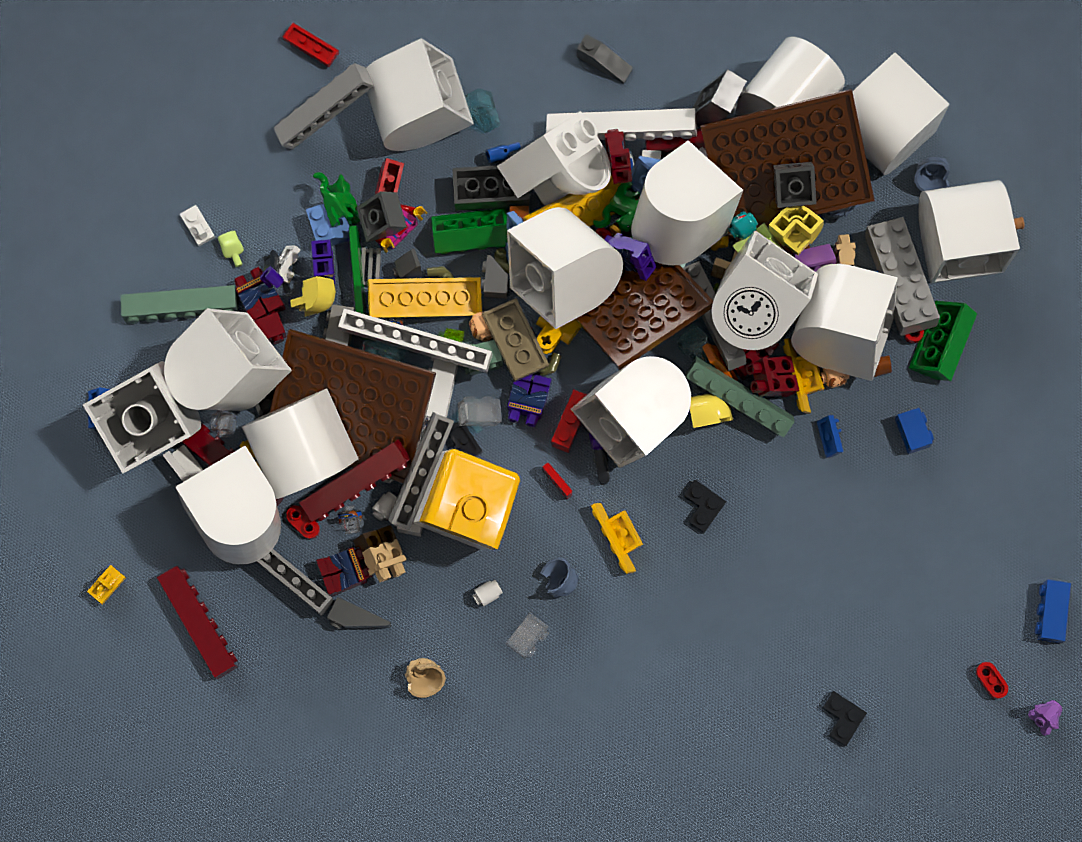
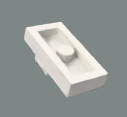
(197, 225)
(287, 258)

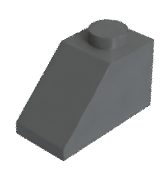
(408, 266)

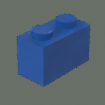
(914, 430)

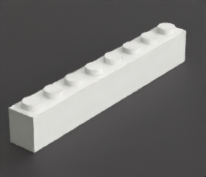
(638, 124)
(415, 340)

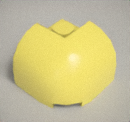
(796, 227)
(317, 296)
(709, 410)

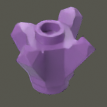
(1046, 716)

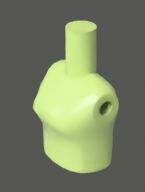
(231, 247)

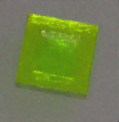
(455, 335)

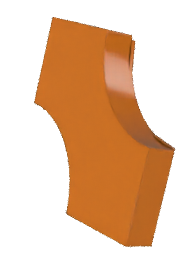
(715, 359)

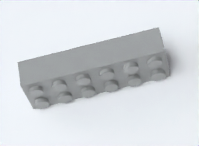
(897, 257)

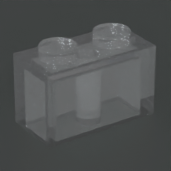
(479, 411)
(527, 636)

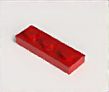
(310, 44)

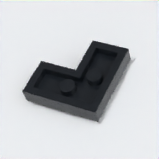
(464, 440)
(708, 505)
(849, 717)

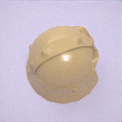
(424, 677)

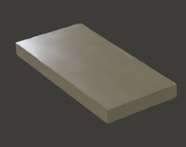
(515, 340)

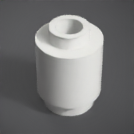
(384, 506)
(487, 593)

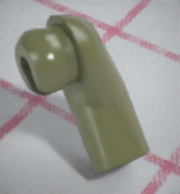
(500, 258)
(440, 272)
(553, 364)

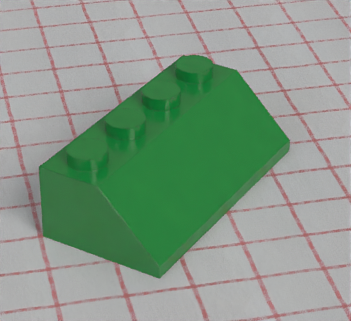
(470, 230)
(943, 345)

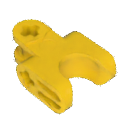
(554, 336)

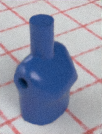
(501, 152)

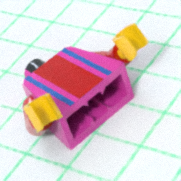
(411, 222)

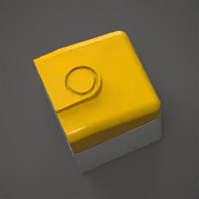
(468, 500)

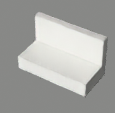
(183, 463)

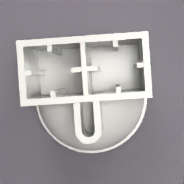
(560, 162)

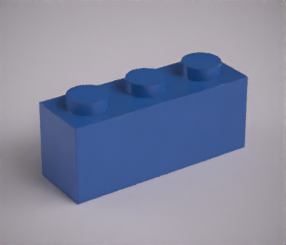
(1053, 611)

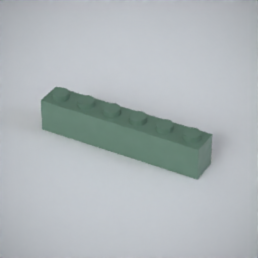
(177, 303)
(740, 396)

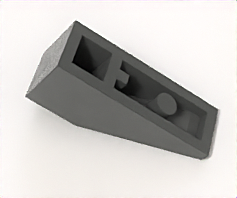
(603, 58)
(353, 617)

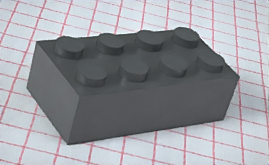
(719, 98)
(484, 189)

